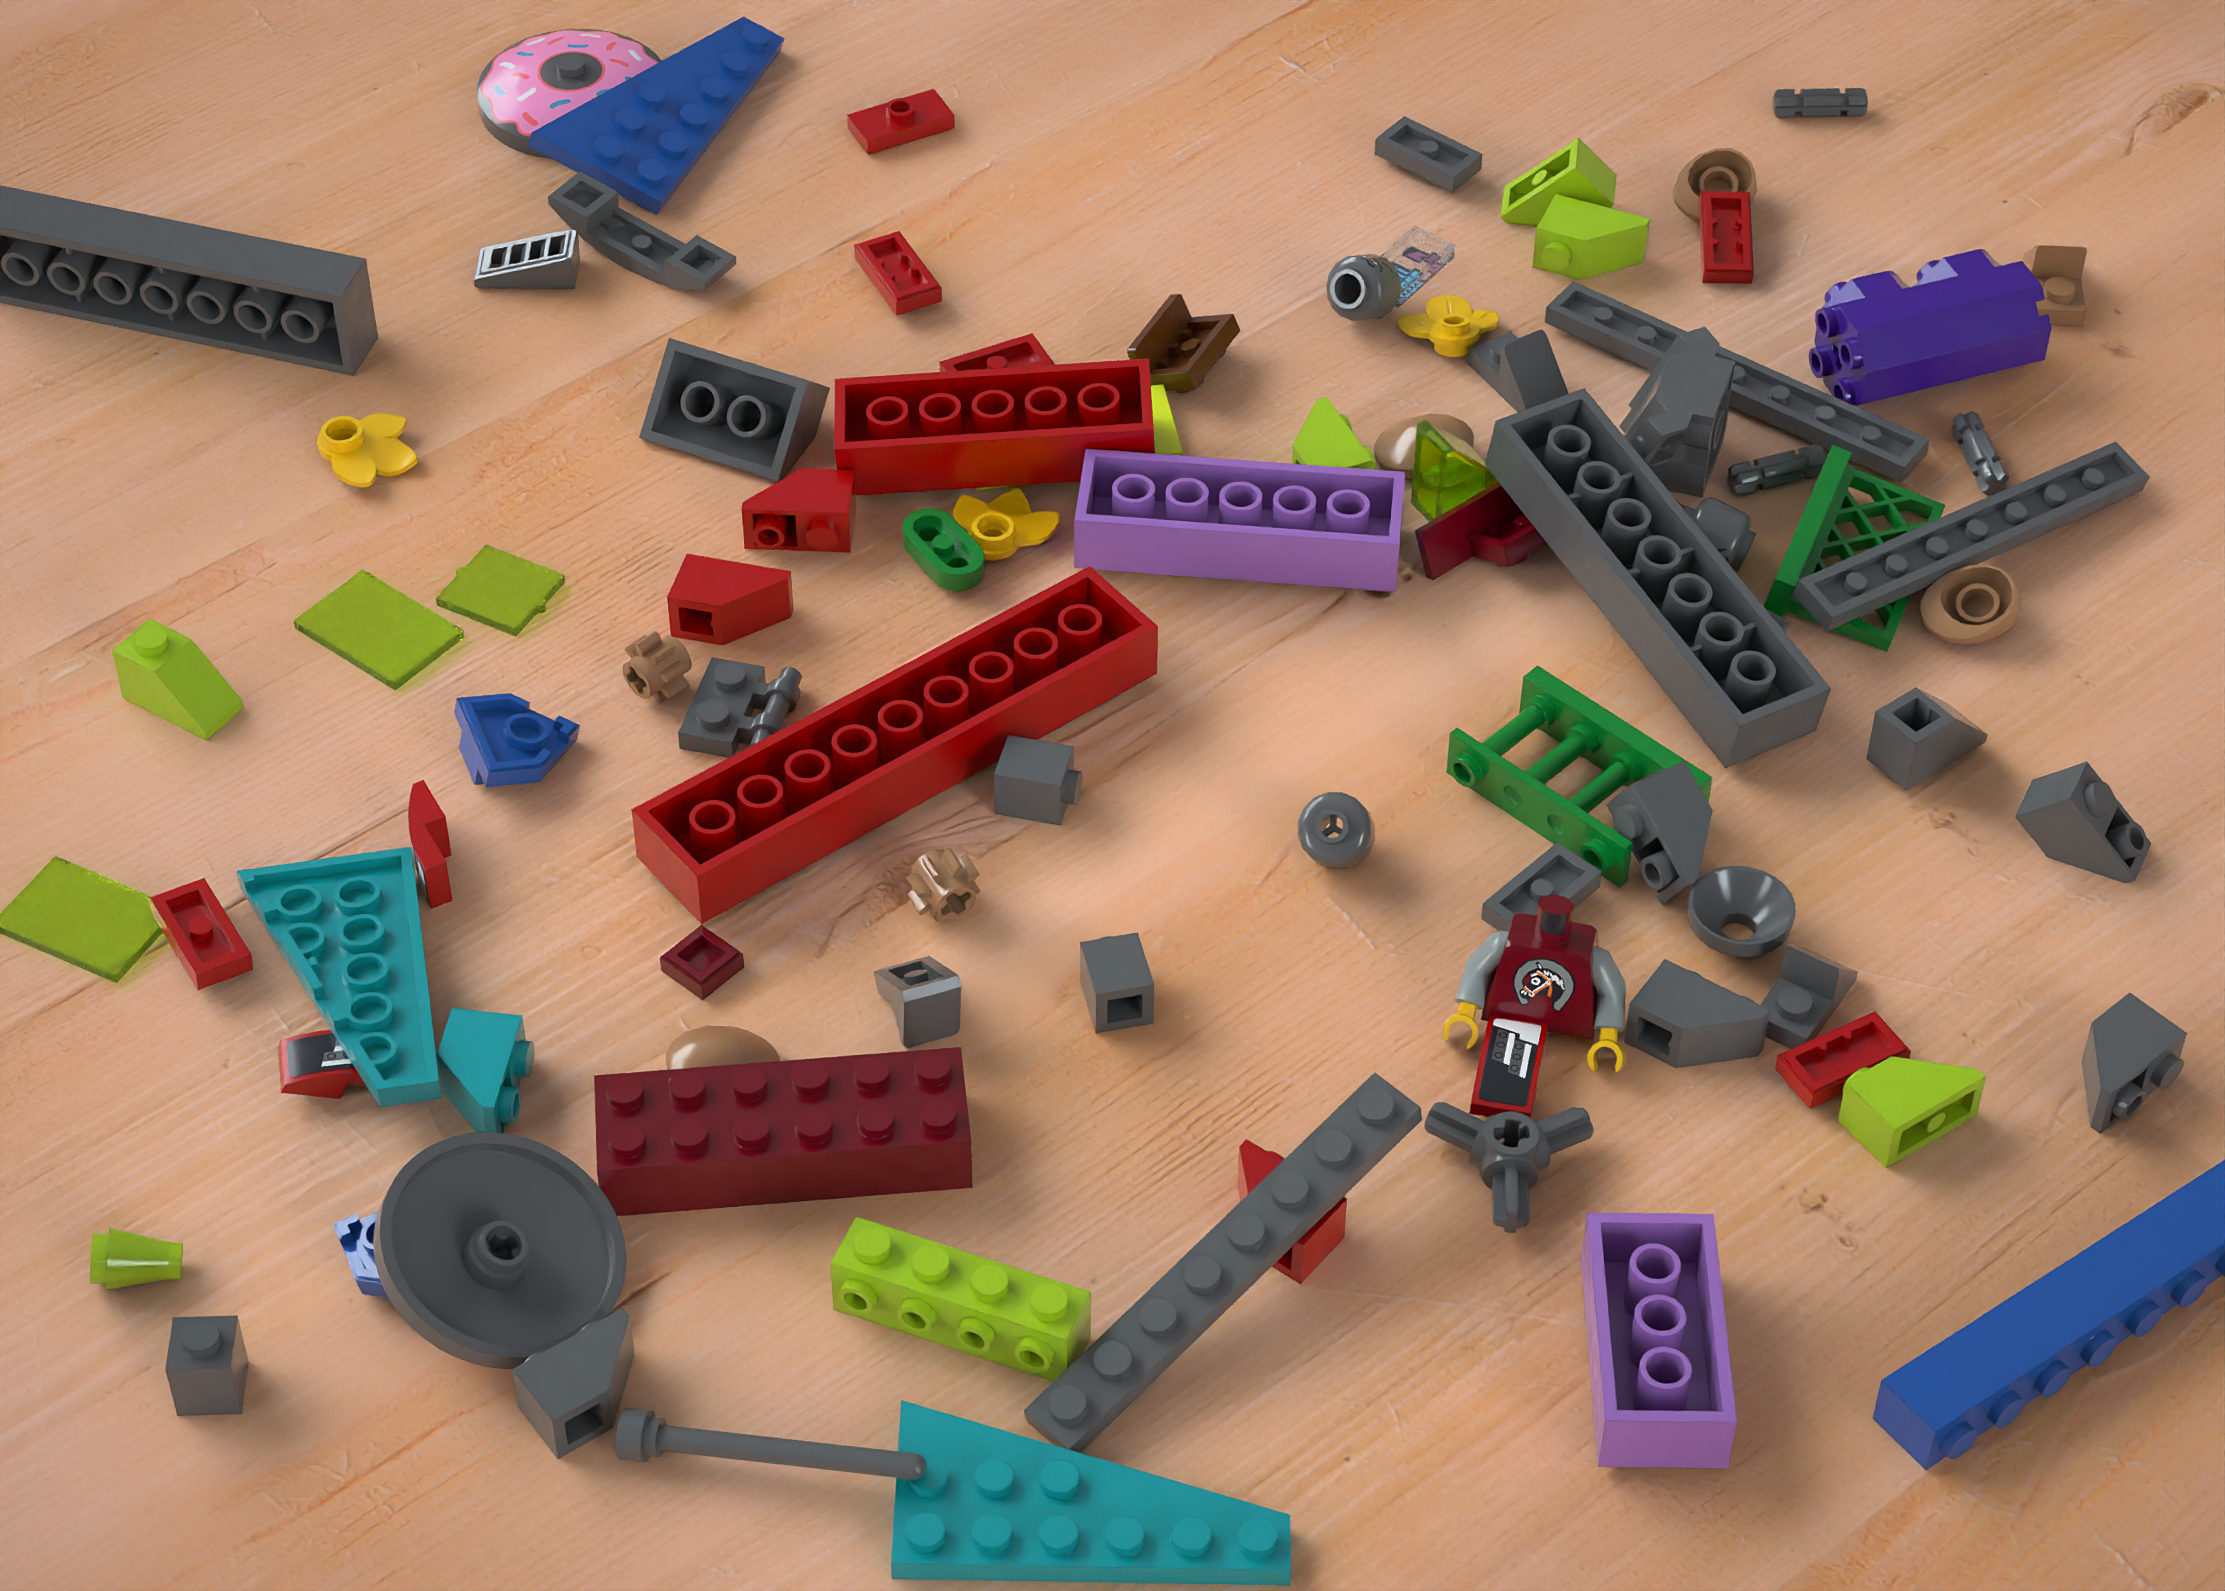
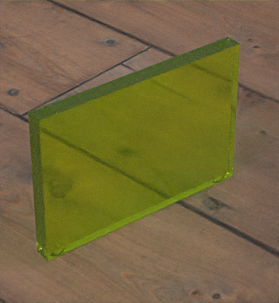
(379, 629)
(82, 919)

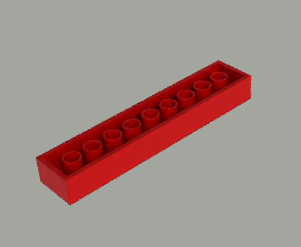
(893, 744)

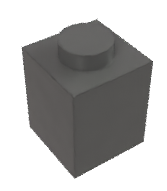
(1035, 780)
(1116, 982)
(207, 1365)

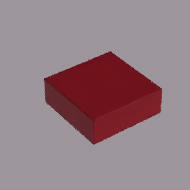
(702, 962)

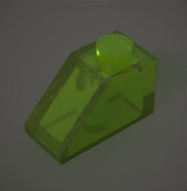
(1445, 471)

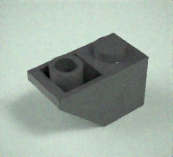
(1919, 737)
(2083, 824)
(1668, 828)
(1693, 1020)
(2128, 1057)
(578, 1384)

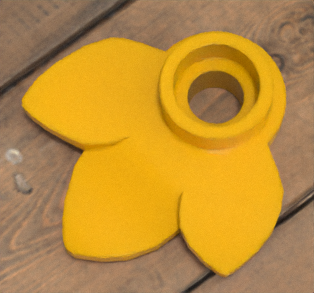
(1449, 324)
(365, 448)
(1004, 523)

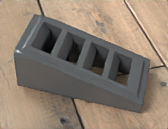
(531, 262)

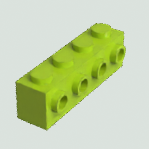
(960, 1299)

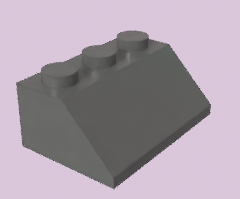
(732, 410)

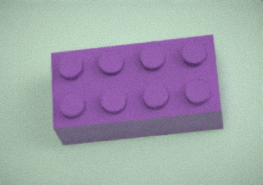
(1657, 1341)

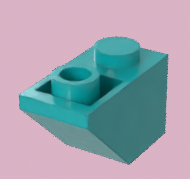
(482, 1066)

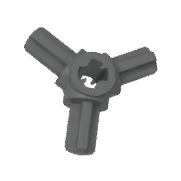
(1509, 1151)

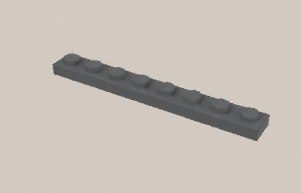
(1755, 388)
(1970, 536)
(1223, 1265)

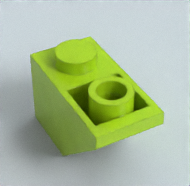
(1329, 440)

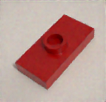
(900, 121)
(1726, 237)
(898, 273)
(1825, 1063)

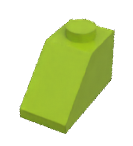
(1569, 172)
(1588, 239)
(174, 680)
(1907, 1104)

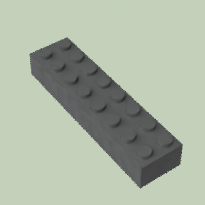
(185, 281)
(1657, 578)

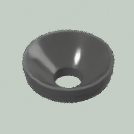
(1744, 898)

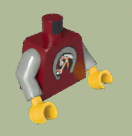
(1548, 975)

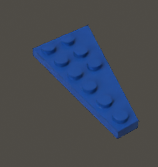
(662, 121)

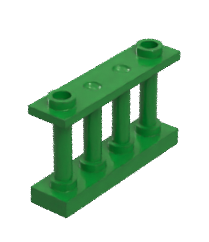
(1583, 732)

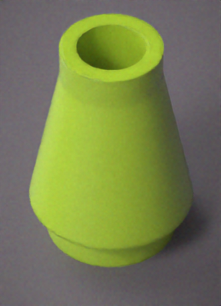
(133, 1259)

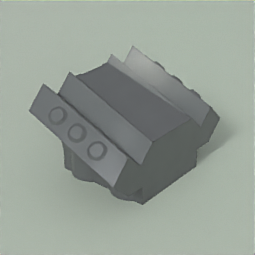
(1683, 413)

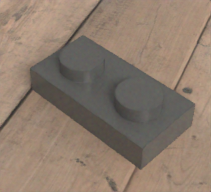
(1428, 154)
(1552, 873)

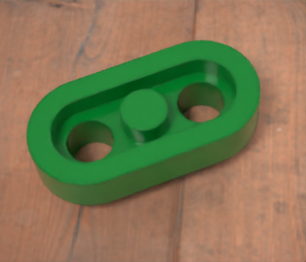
(943, 549)

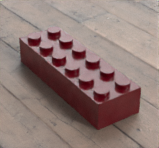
(783, 1131)

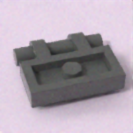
(724, 706)

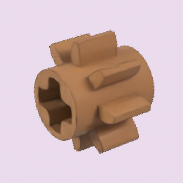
(657, 667)
(943, 884)

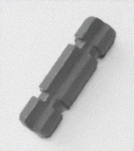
(1820, 102)
(1980, 452)
(1776, 469)

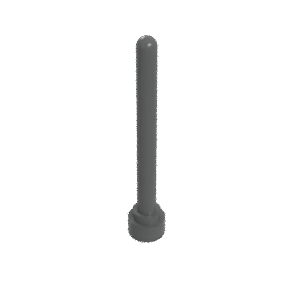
(646, 1436)

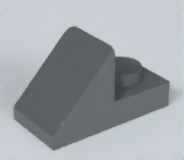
(1519, 369)
(1805, 996)
(923, 999)

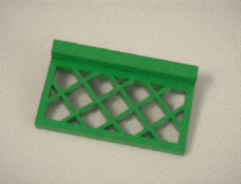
(1820, 523)

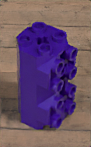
(1952, 325)

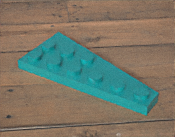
(360, 955)
(1050, 1514)

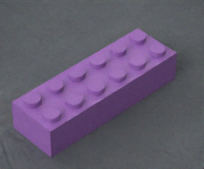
(1239, 520)

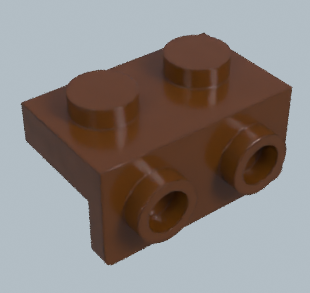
(1182, 346)

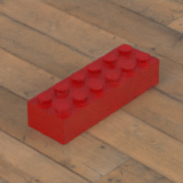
(989, 424)

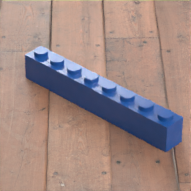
(2057, 1325)

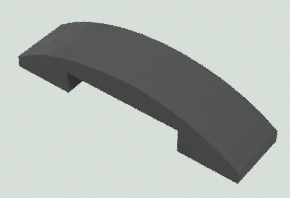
(633, 243)

